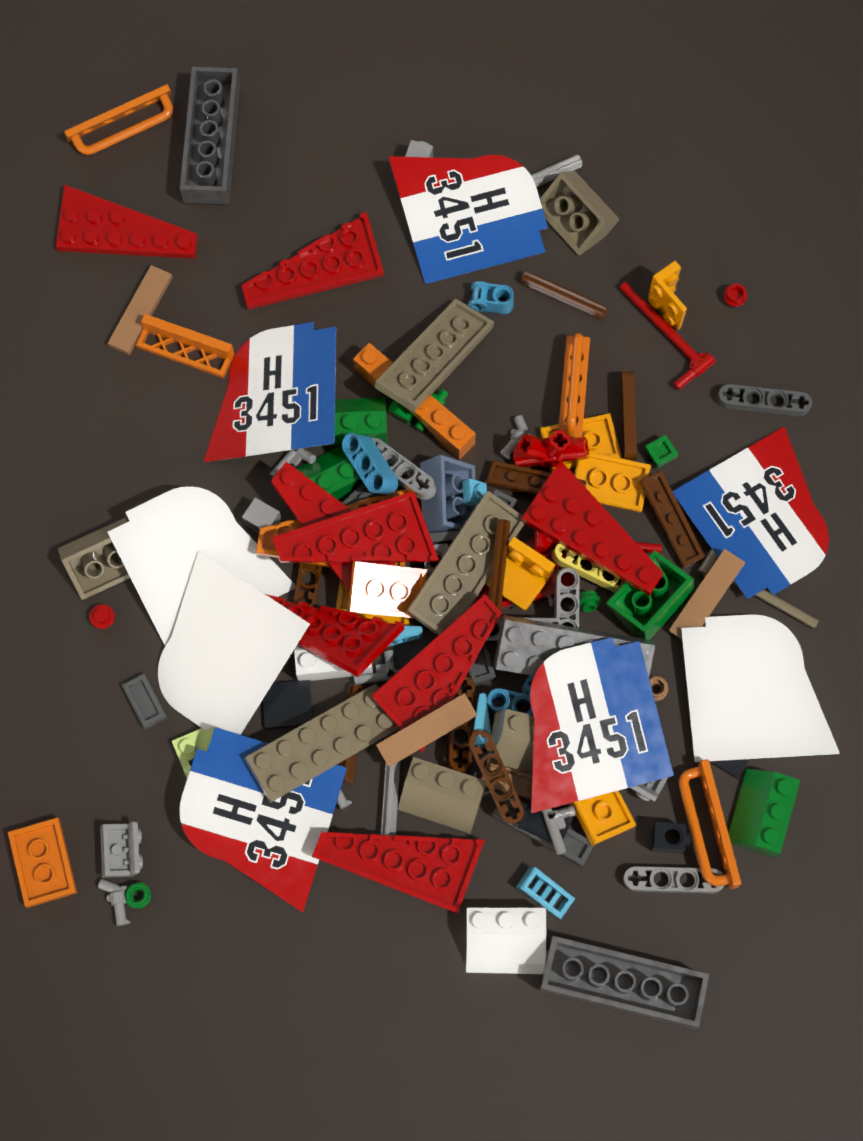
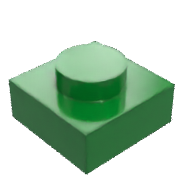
(661, 451)

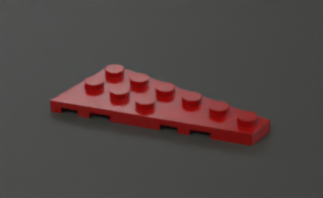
(375, 533)

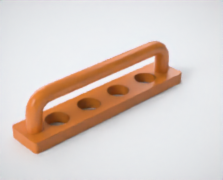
(74, 133)
(577, 347)
(731, 874)

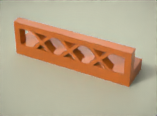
(188, 338)

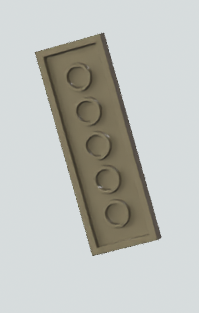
(434, 355)
(463, 566)
(320, 744)

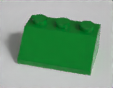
(361, 417)
(333, 473)
(644, 613)
(763, 811)

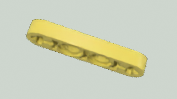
(594, 575)

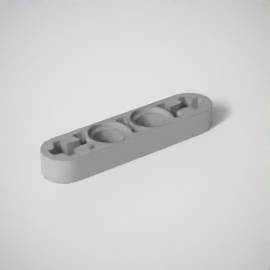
(402, 465)
(674, 884)

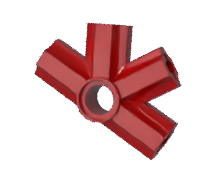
(549, 451)

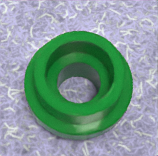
(589, 601)
(130, 892)

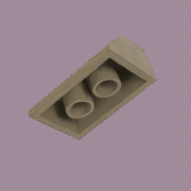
(577, 212)
(94, 562)
(513, 739)
(441, 795)

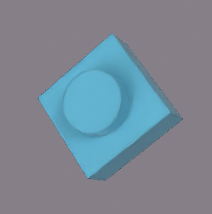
(473, 491)

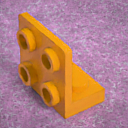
(662, 295)
(524, 574)

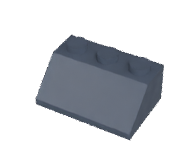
(446, 508)

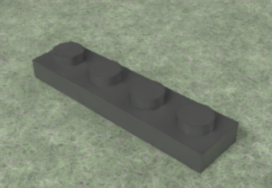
(576, 845)

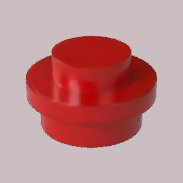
(735, 295)
(102, 616)

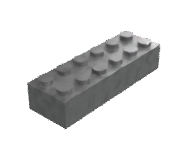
(210, 135)
(528, 643)
(625, 982)

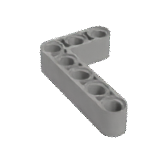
(560, 592)

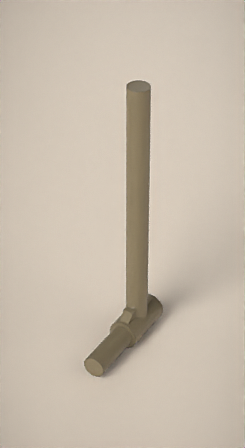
(775, 601)

